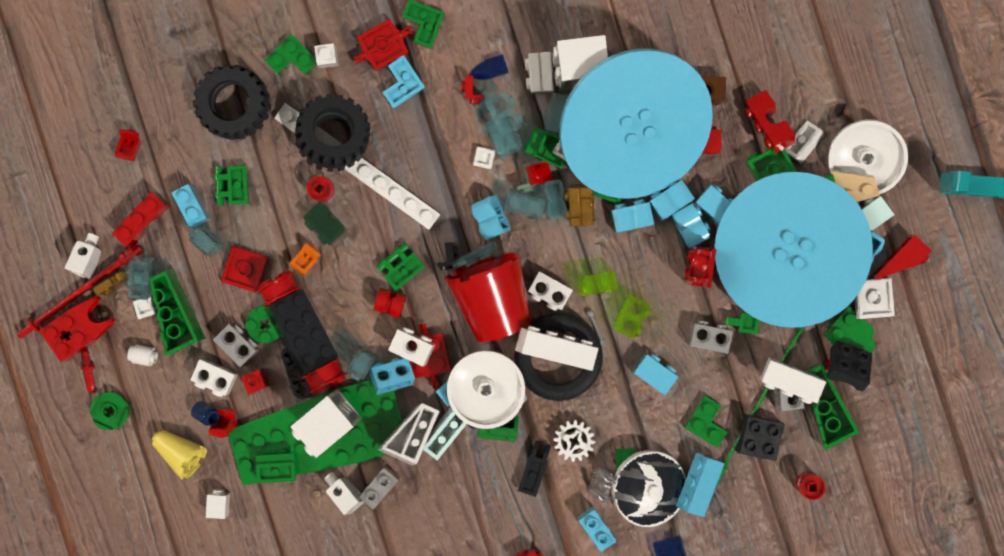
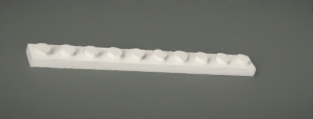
(370, 175)

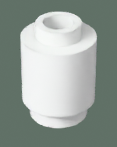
(142, 355)

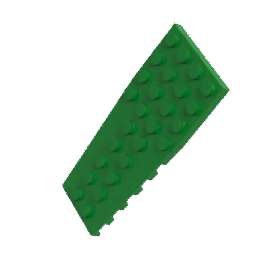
(273, 433)

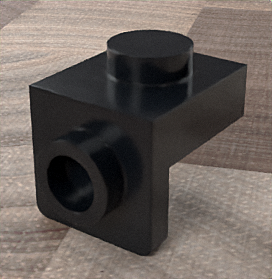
(451, 253)

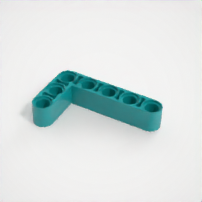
(970, 185)

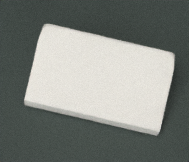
(805, 142)

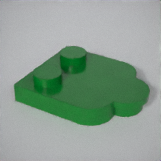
(851, 331)

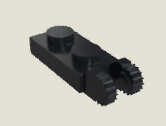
(534, 471)

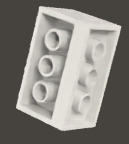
(575, 58)
(325, 423)

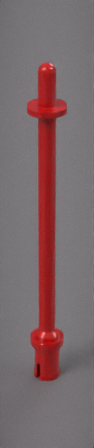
(123, 259)

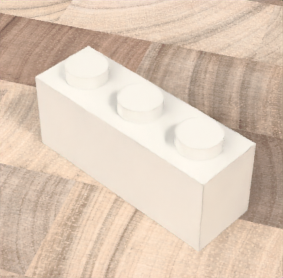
(792, 381)

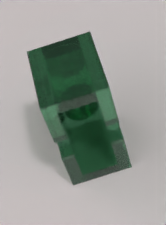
(328, 229)

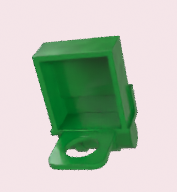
(541, 146)

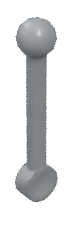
(590, 313)

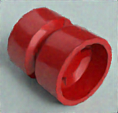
(320, 189)
(389, 302)
(810, 485)

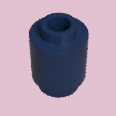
(205, 413)

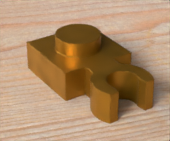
(108, 285)

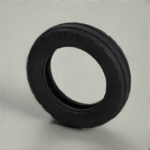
(578, 385)

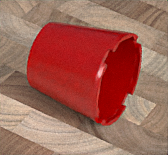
(492, 296)

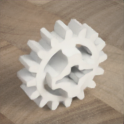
(566, 437)

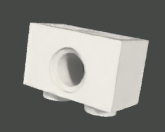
(400, 346)

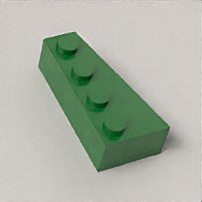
(174, 313)
(831, 413)

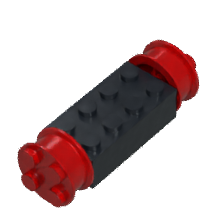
(301, 332)

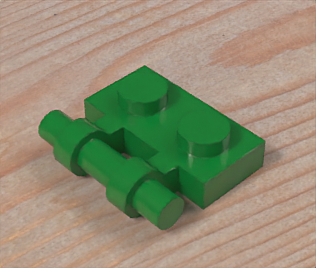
(237, 185)
(402, 272)

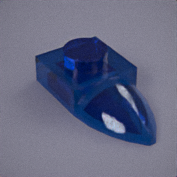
(490, 68)

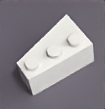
(411, 435)

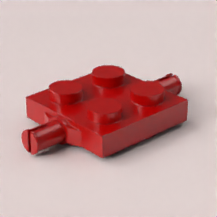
(382, 44)
(438, 361)

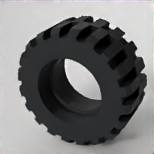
(211, 87)
(332, 109)

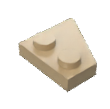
(858, 186)

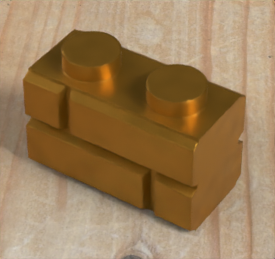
(580, 205)

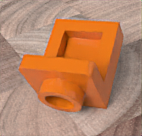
(305, 259)

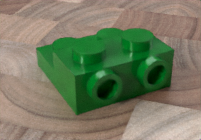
(769, 163)

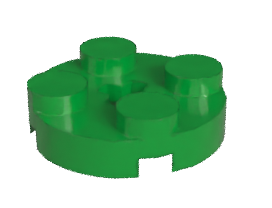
(254, 328)
(120, 407)

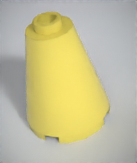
(179, 452)

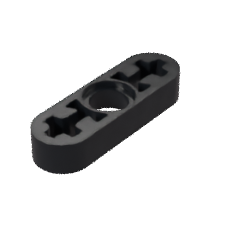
(295, 387)

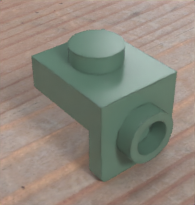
(526, 187)

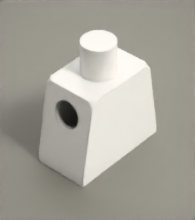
(83, 264)
(349, 499)

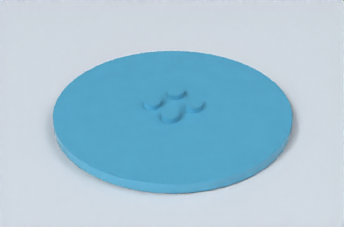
(635, 123)
(793, 249)

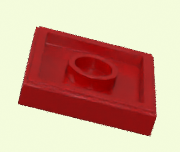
(244, 269)

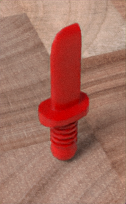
(88, 371)

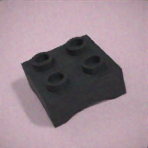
(850, 365)
(760, 437)

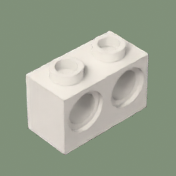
(552, 286)
(215, 372)

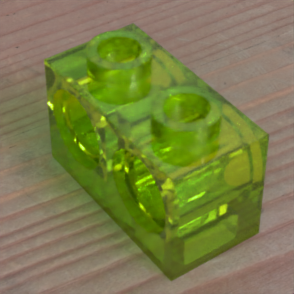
(597, 283)
(626, 314)

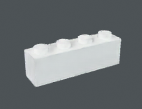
(556, 349)

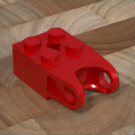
(701, 266)
(81, 325)

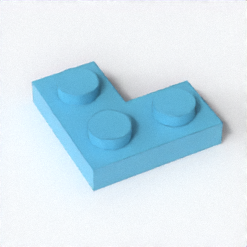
(407, 84)

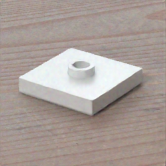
(875, 299)

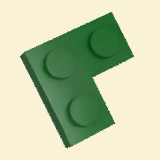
(428, 19)
(291, 51)
(701, 422)

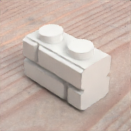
(540, 73)

